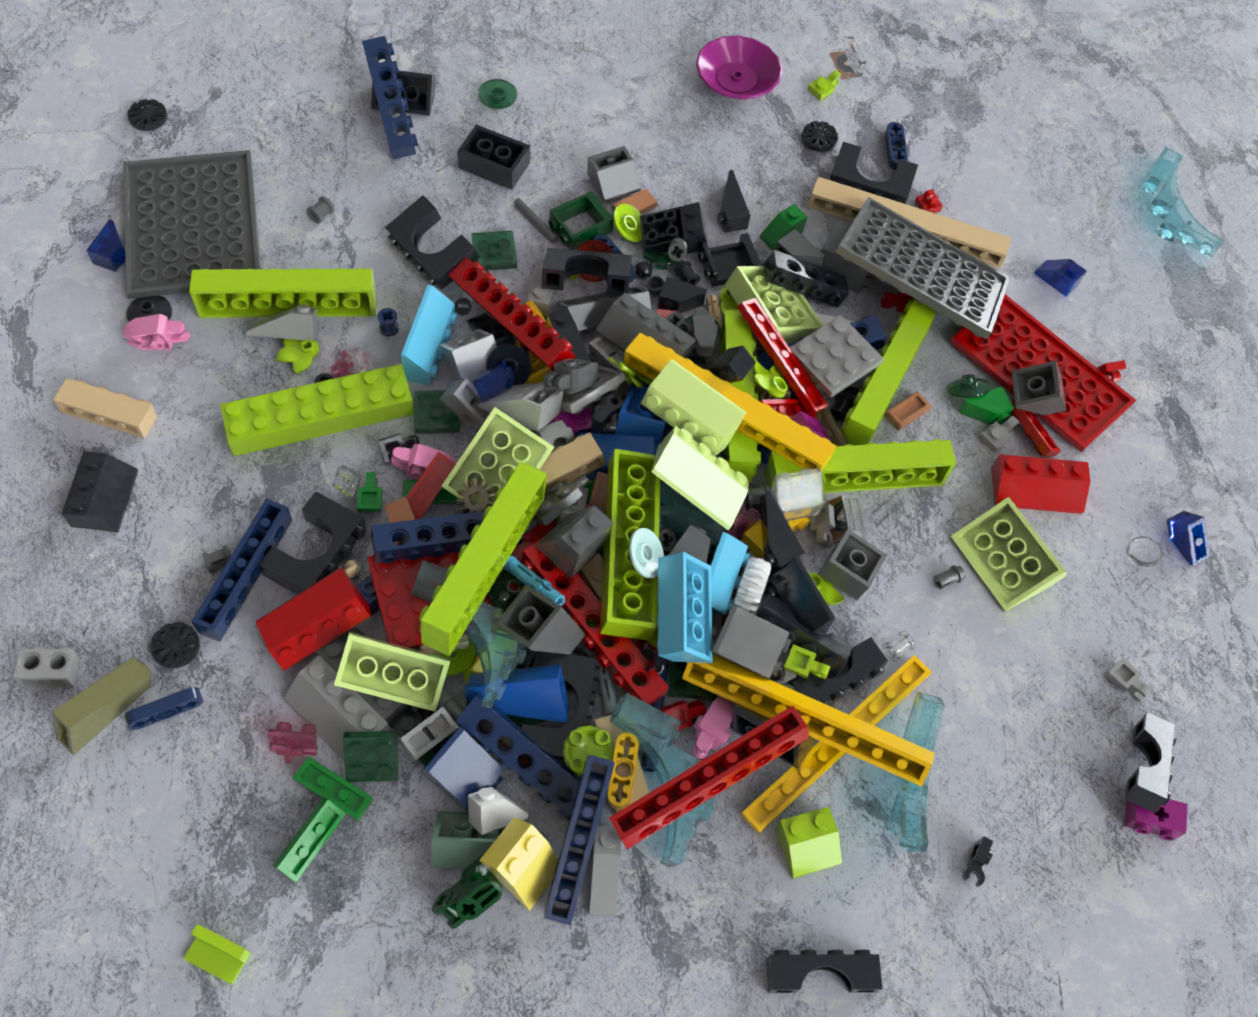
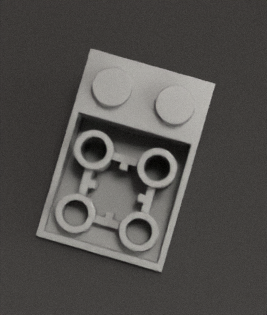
(528, 404)

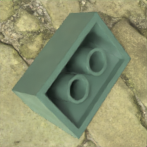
(457, 842)

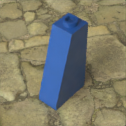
(609, 442)
(529, 693)

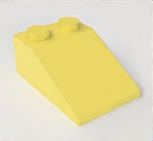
(522, 861)

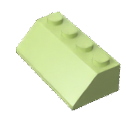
(694, 406)
(392, 672)

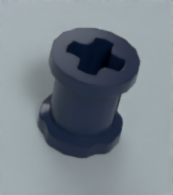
(387, 319)

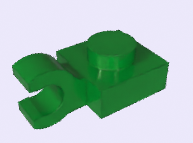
(370, 497)

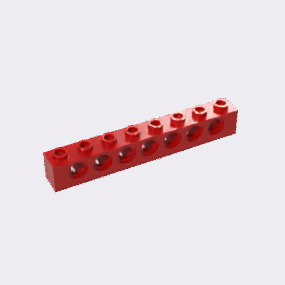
(508, 312)
(577, 591)
(709, 777)

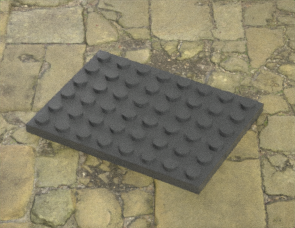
(187, 218)
(925, 267)

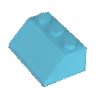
(725, 567)

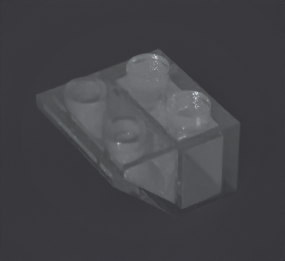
(799, 493)

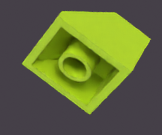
(810, 842)

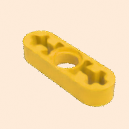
(627, 790)

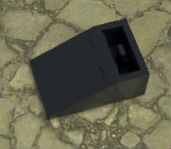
(679, 222)

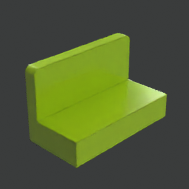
(216, 954)

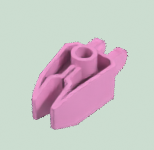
(155, 332)
(415, 459)
(713, 727)

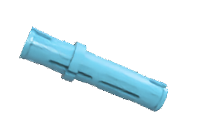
(529, 578)

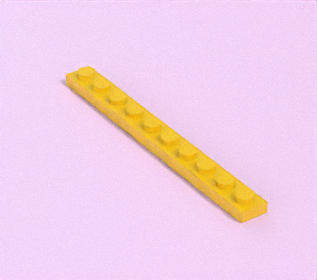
(823, 756)

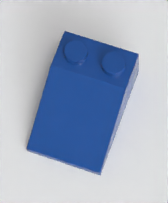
(637, 419)

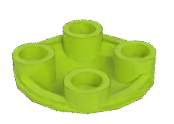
(583, 741)

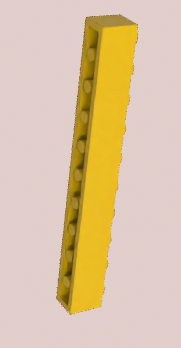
(760, 422)
(823, 721)

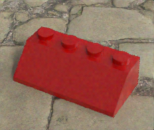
(1041, 483)
(313, 618)

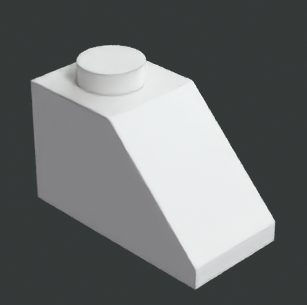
(492, 810)

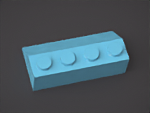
(428, 331)
(684, 609)

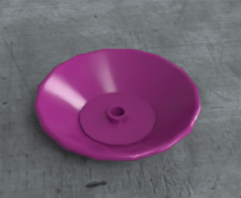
(739, 67)

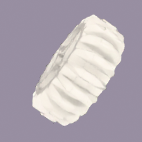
(752, 584)

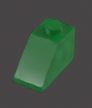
(783, 224)
(989, 407)

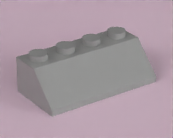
(330, 706)

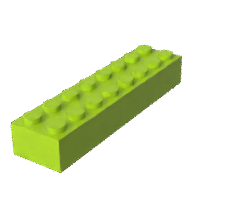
(272, 291)
(886, 378)
(316, 409)
(741, 450)
(878, 466)
(631, 504)
(482, 559)

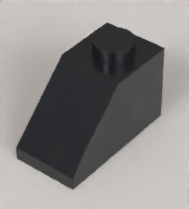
(680, 296)

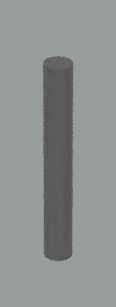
(536, 220)

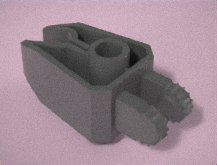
(704, 331)
(572, 375)

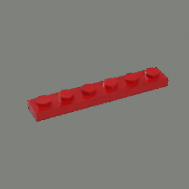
(782, 356)

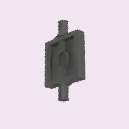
(557, 501)

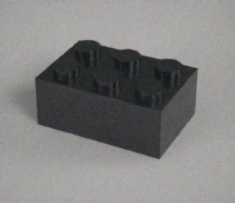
(494, 156)

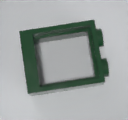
(572, 208)

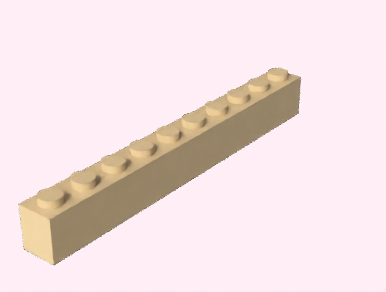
(847, 202)

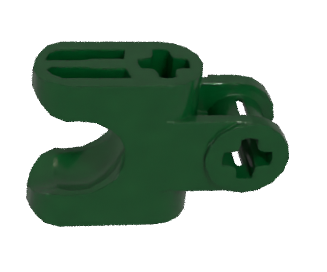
(469, 896)

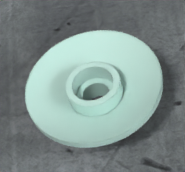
(645, 551)

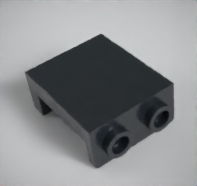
(722, 260)

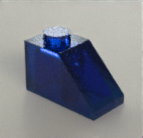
(107, 248)
(1061, 274)
(493, 380)
(1189, 536)

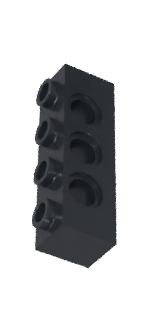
(805, 278)

